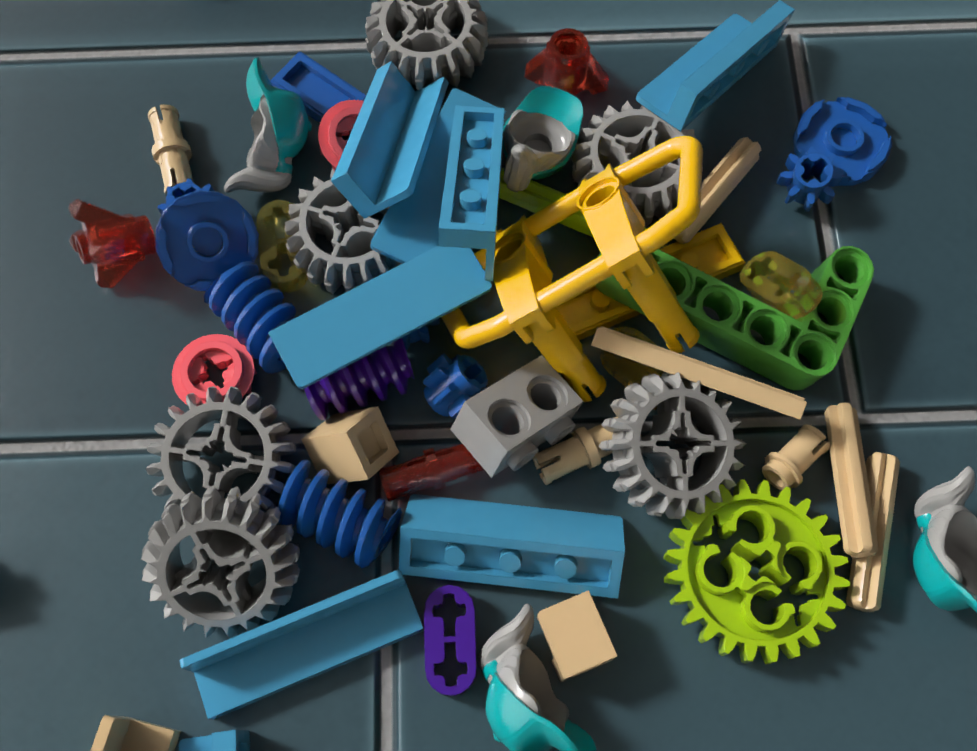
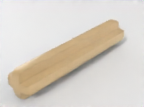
(722, 182)
(851, 481)
(868, 573)

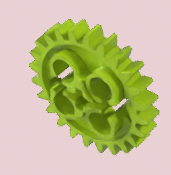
(727, 609)

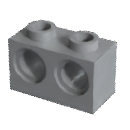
(526, 406)

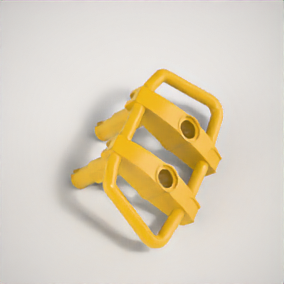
(626, 250)

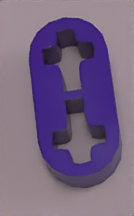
(436, 642)

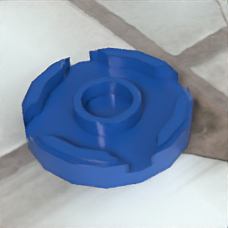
(848, 131)
(204, 237)

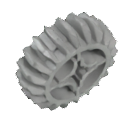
(426, 42)
(621, 138)
(332, 215)
(676, 404)
(224, 434)
(227, 542)

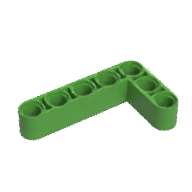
(782, 333)

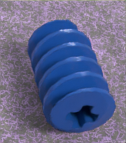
(250, 311)
(335, 517)

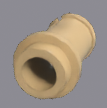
(789, 464)

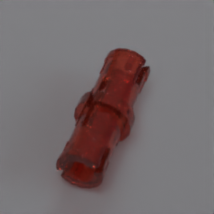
(428, 471)

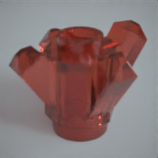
(567, 65)
(110, 241)

